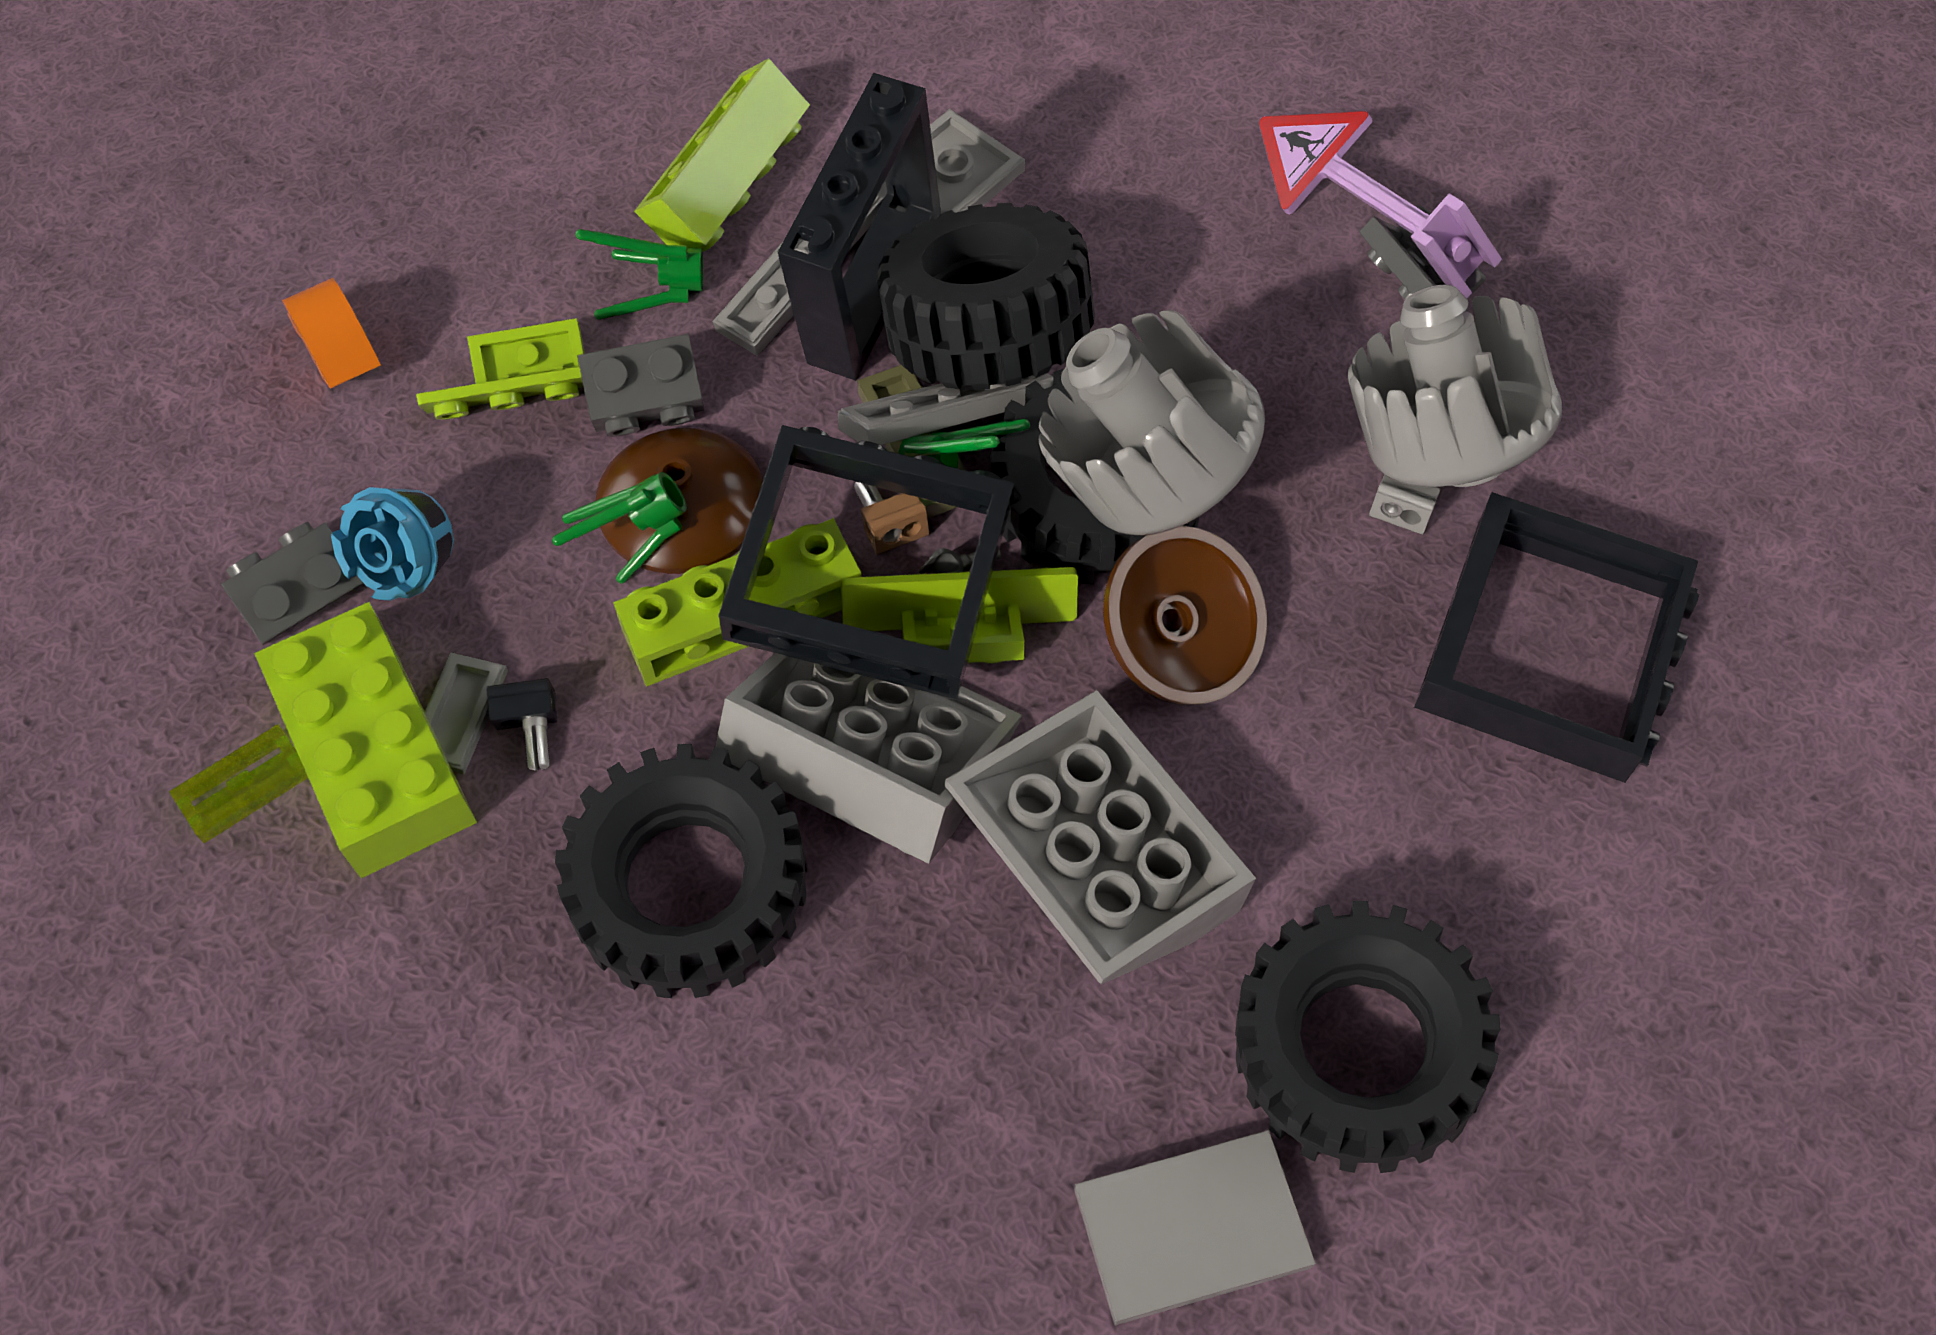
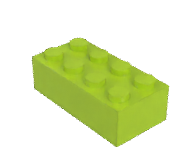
(364, 740)

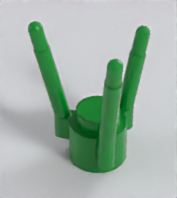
(677, 267)
(946, 445)
(648, 504)

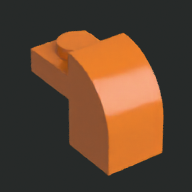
(331, 332)

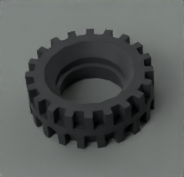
(1039, 512)
(660, 799)
(1380, 956)

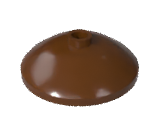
(718, 487)
(1212, 610)

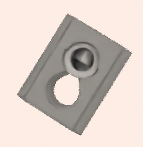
(1404, 504)

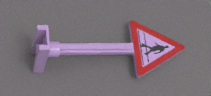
(1311, 148)

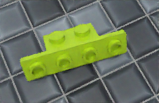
(513, 367)
(930, 603)

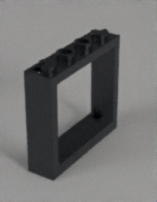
(881, 142)
(1592, 552)
(841, 644)

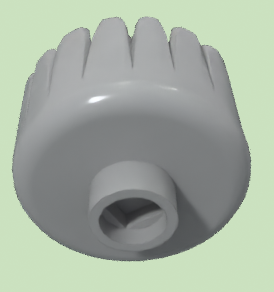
(1454, 392)
(1151, 425)

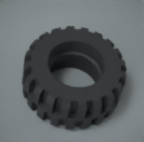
(986, 295)

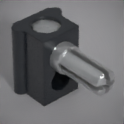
(528, 706)

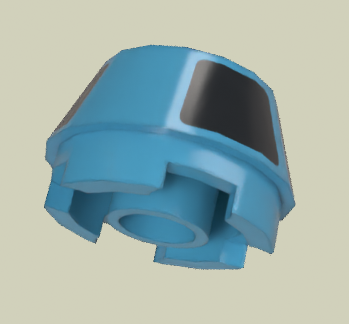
(393, 541)

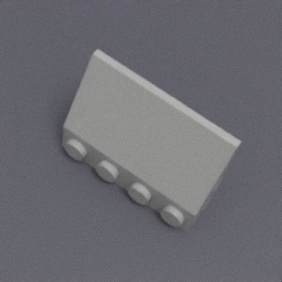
(863, 746)
(1103, 839)

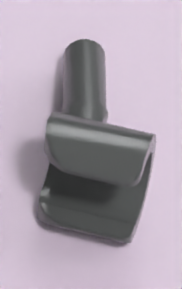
(947, 561)

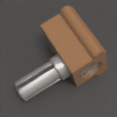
(891, 520)

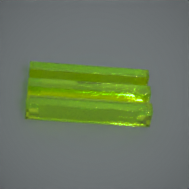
(243, 792)

